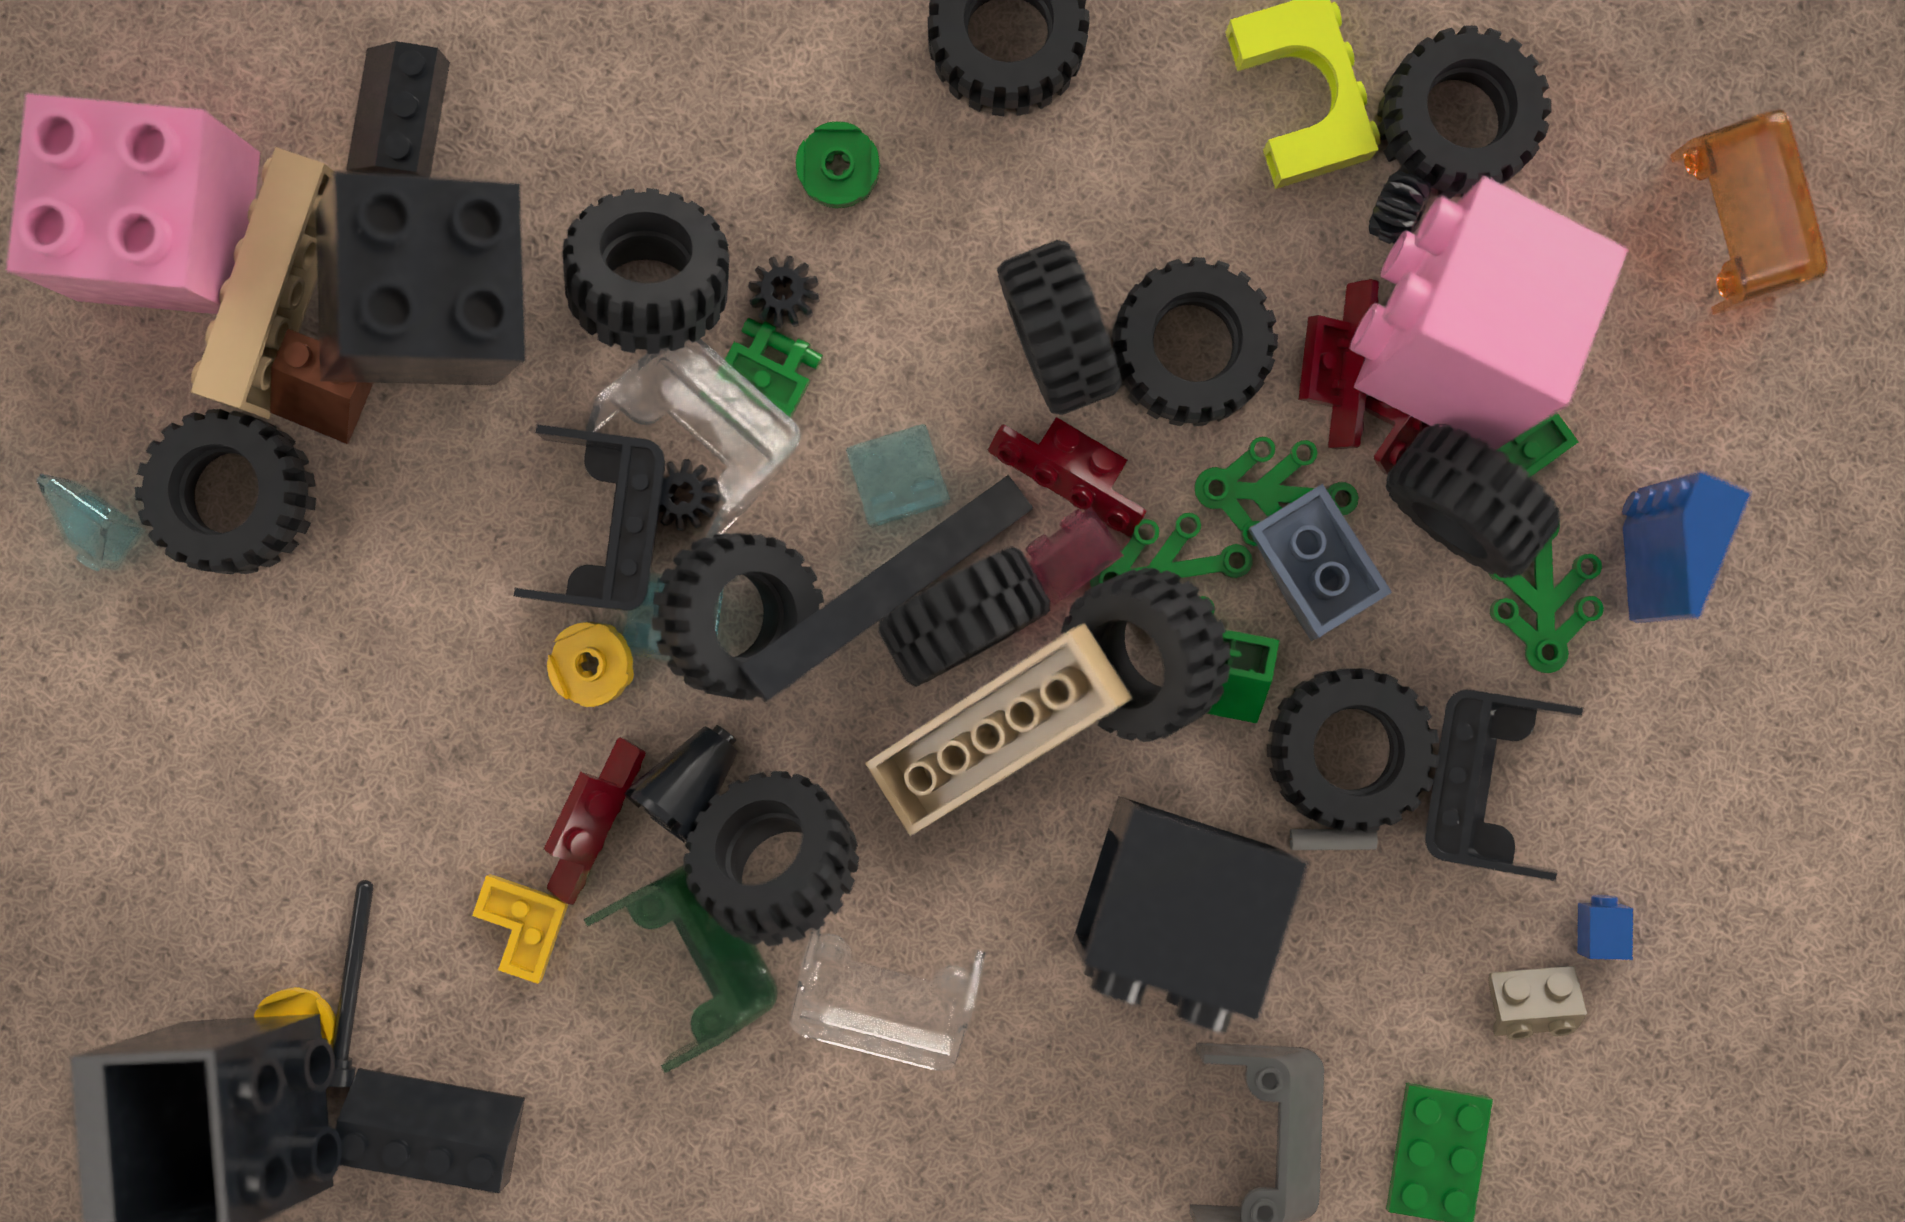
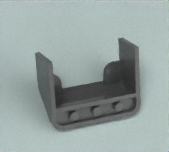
(1297, 1083)

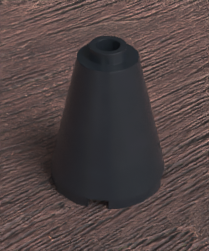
(685, 781)

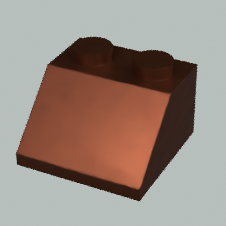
(306, 400)

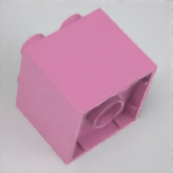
(129, 202)
(1487, 314)

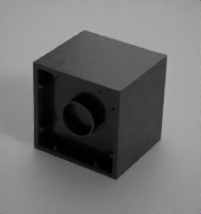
(419, 280)
(1186, 915)
(205, 1121)

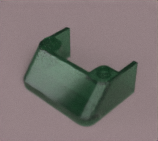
(730, 967)

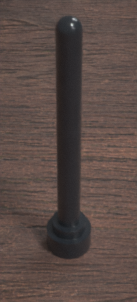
(343, 1070)

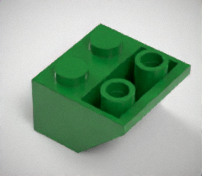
(1249, 678)

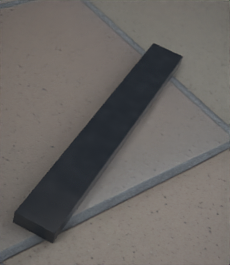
(885, 589)

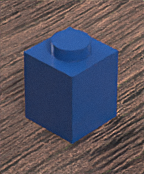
(1605, 929)

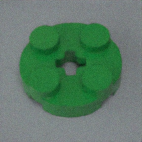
(820, 148)

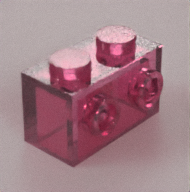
(1072, 554)

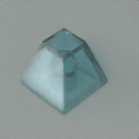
(89, 523)

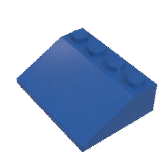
(1677, 544)

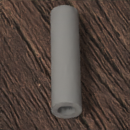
(1332, 839)

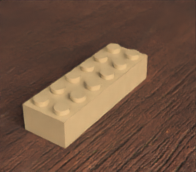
(267, 285)
(998, 729)

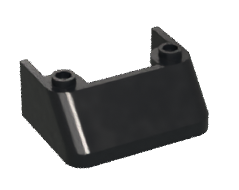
(638, 472)
(1463, 779)

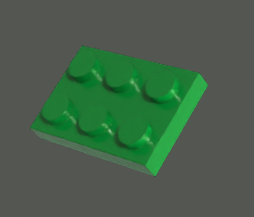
(1439, 1154)

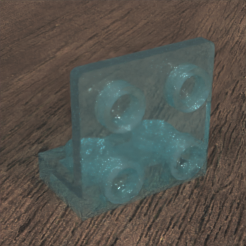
(897, 475)

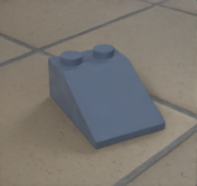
(1318, 563)

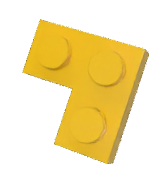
(531, 917)

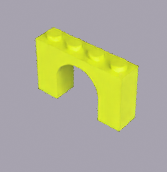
(1313, 34)

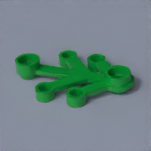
(1265, 491)
(1169, 550)
(1545, 601)

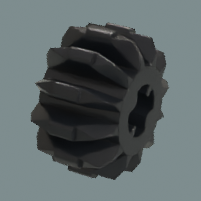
(1399, 206)
(768, 296)
(700, 496)

